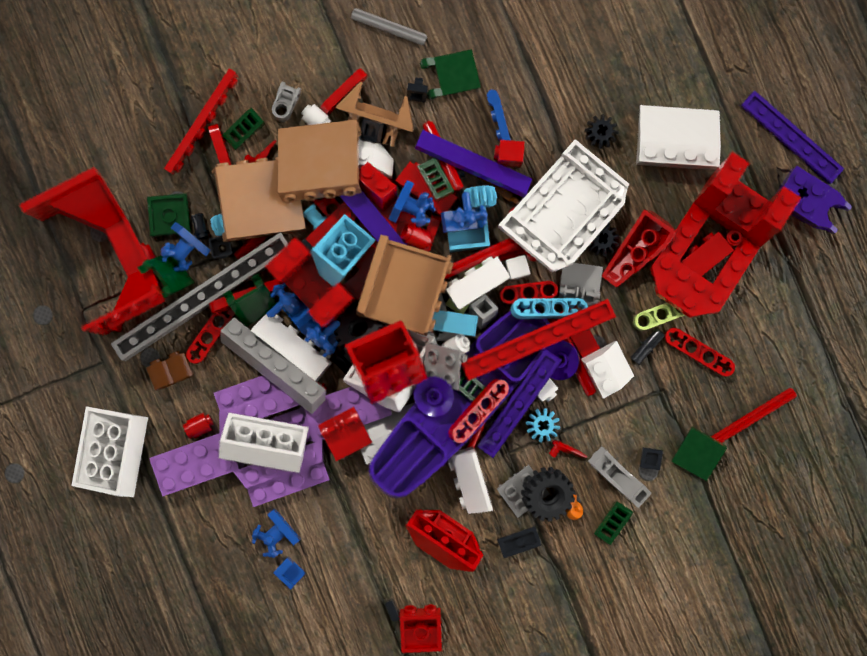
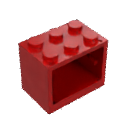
(386, 361)

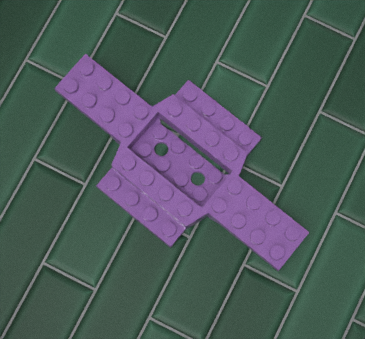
(261, 399)

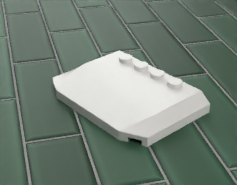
(566, 208)

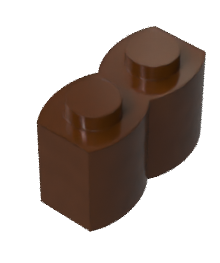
(169, 371)

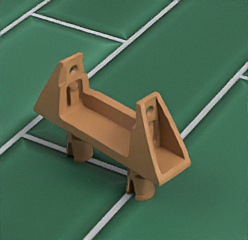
(393, 121)

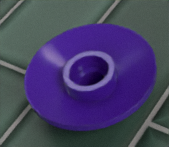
(571, 363)
(427, 402)

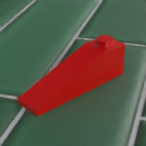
(643, 243)

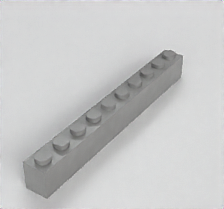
(198, 299)

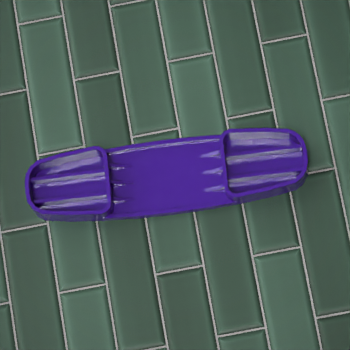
(422, 442)

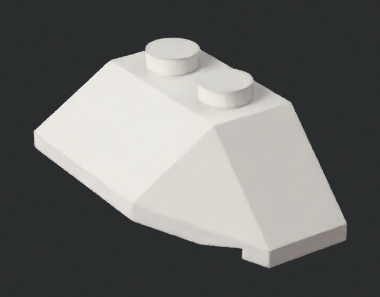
(376, 156)

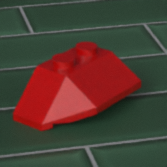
(445, 539)

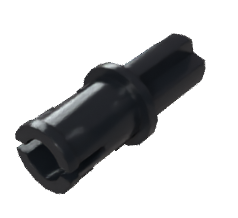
(647, 346)

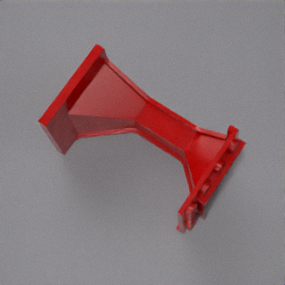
(92, 203)

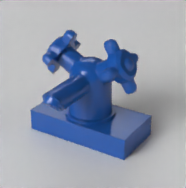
(412, 206)
(464, 219)
(182, 248)
(291, 305)
(321, 336)
(275, 534)

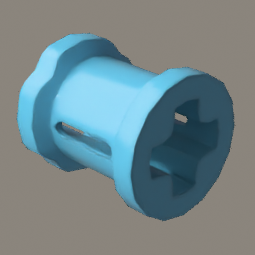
(313, 216)

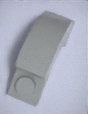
(619, 477)

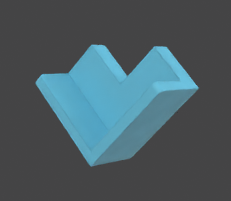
(469, 239)

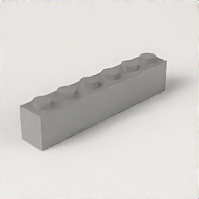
(273, 365)

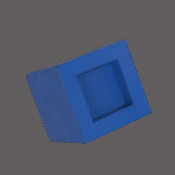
(289, 572)

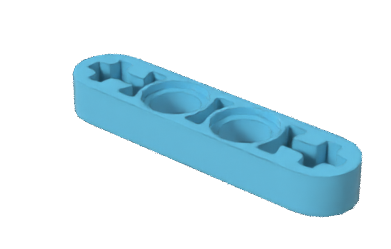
(548, 304)

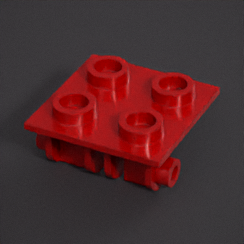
(345, 433)

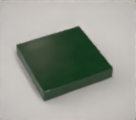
(167, 210)
(699, 453)

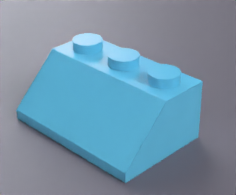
(340, 250)

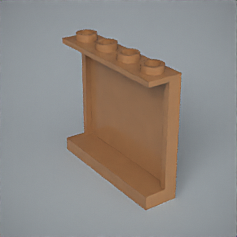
(318, 161)
(252, 201)
(404, 286)

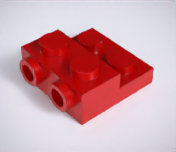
(420, 629)

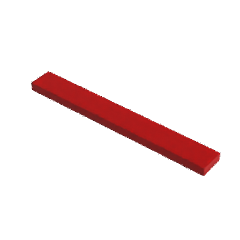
(538, 339)

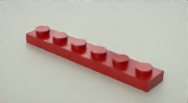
(197, 129)

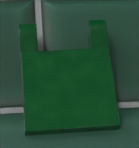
(455, 73)
(172, 280)
(253, 304)

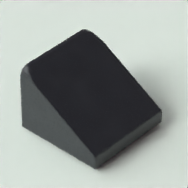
(343, 361)

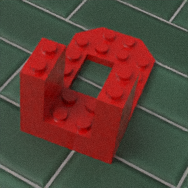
(734, 208)
(298, 270)

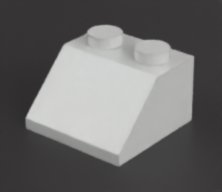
(608, 369)

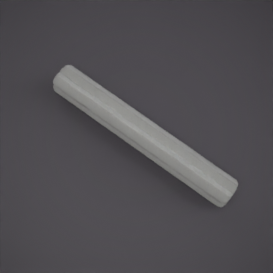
(389, 26)

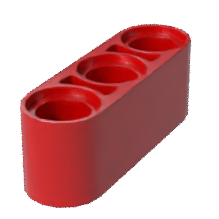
(537, 288)

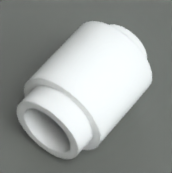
(314, 115)
(458, 342)

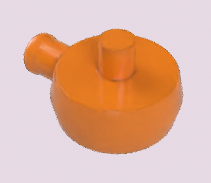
(576, 511)

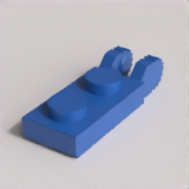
(498, 115)

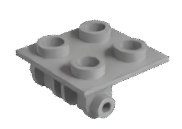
(581, 282)
(444, 363)
(512, 490)

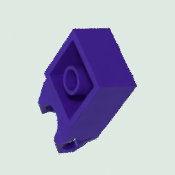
(816, 201)

